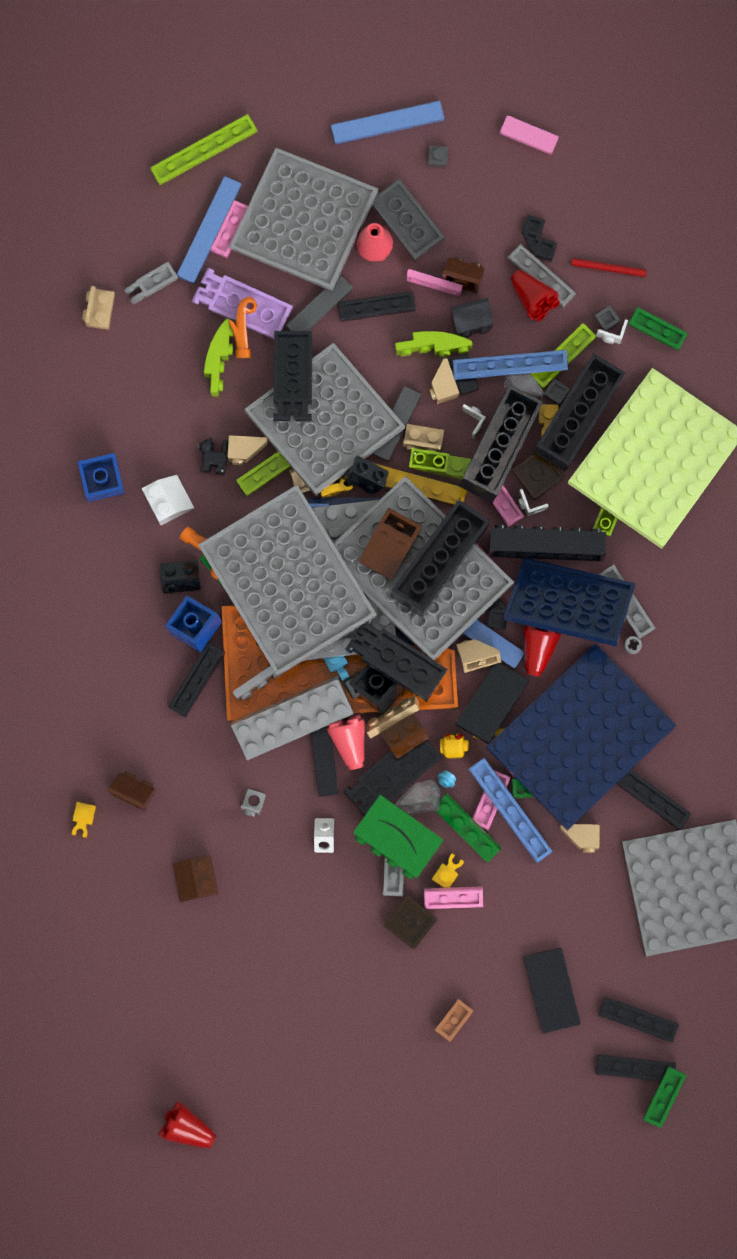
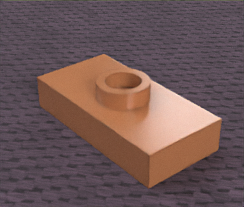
(454, 1020)

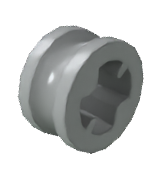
(627, 643)

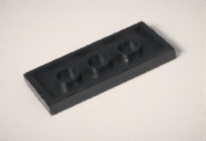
(492, 703)
(552, 990)

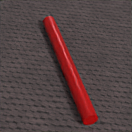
(608, 267)

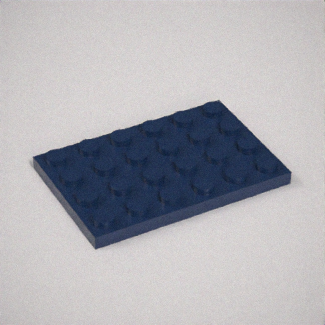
(569, 601)

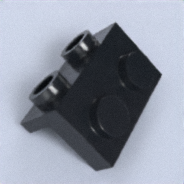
(366, 475)
(180, 576)

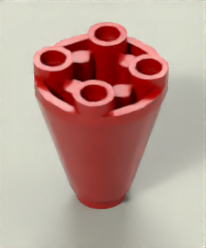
(534, 295)
(538, 648)
(186, 1128)

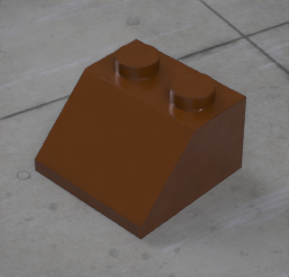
(464, 273)
(404, 735)
(132, 791)
(195, 878)

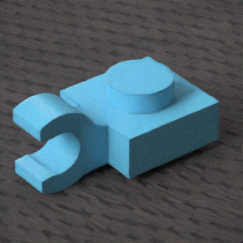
(337, 664)

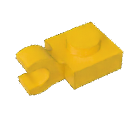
(335, 489)

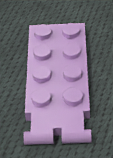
(225, 294)

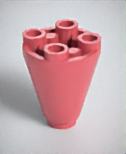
(374, 247)
(349, 740)

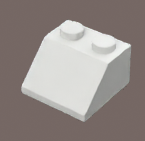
(167, 499)

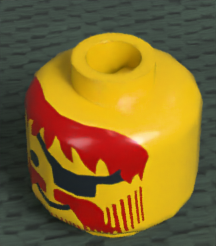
(454, 745)

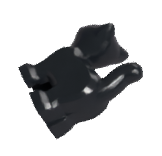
(209, 458)

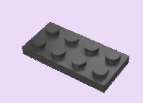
(407, 220)

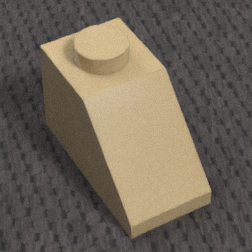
(444, 384)
(244, 448)
(477, 655)
(583, 836)

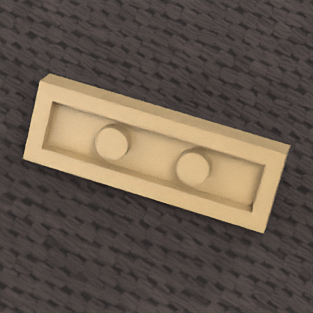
(392, 716)

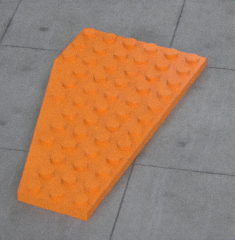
(245, 660)

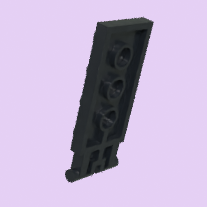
(292, 375)
(397, 660)
(392, 776)

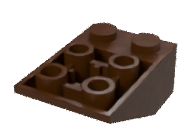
(390, 544)

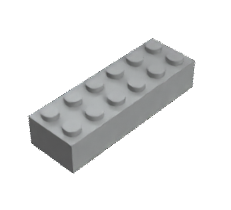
(292, 717)

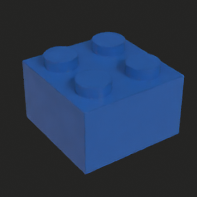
(101, 477)
(193, 623)

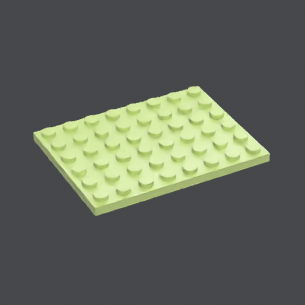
(656, 458)

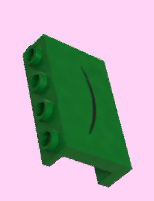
(397, 837)

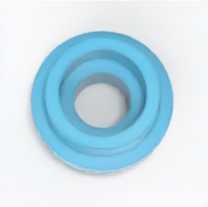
(446, 779)

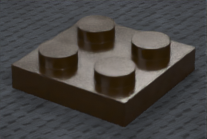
(537, 475)
(410, 922)

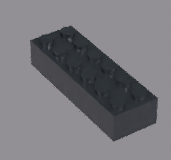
(579, 412)
(500, 444)
(547, 544)
(440, 558)

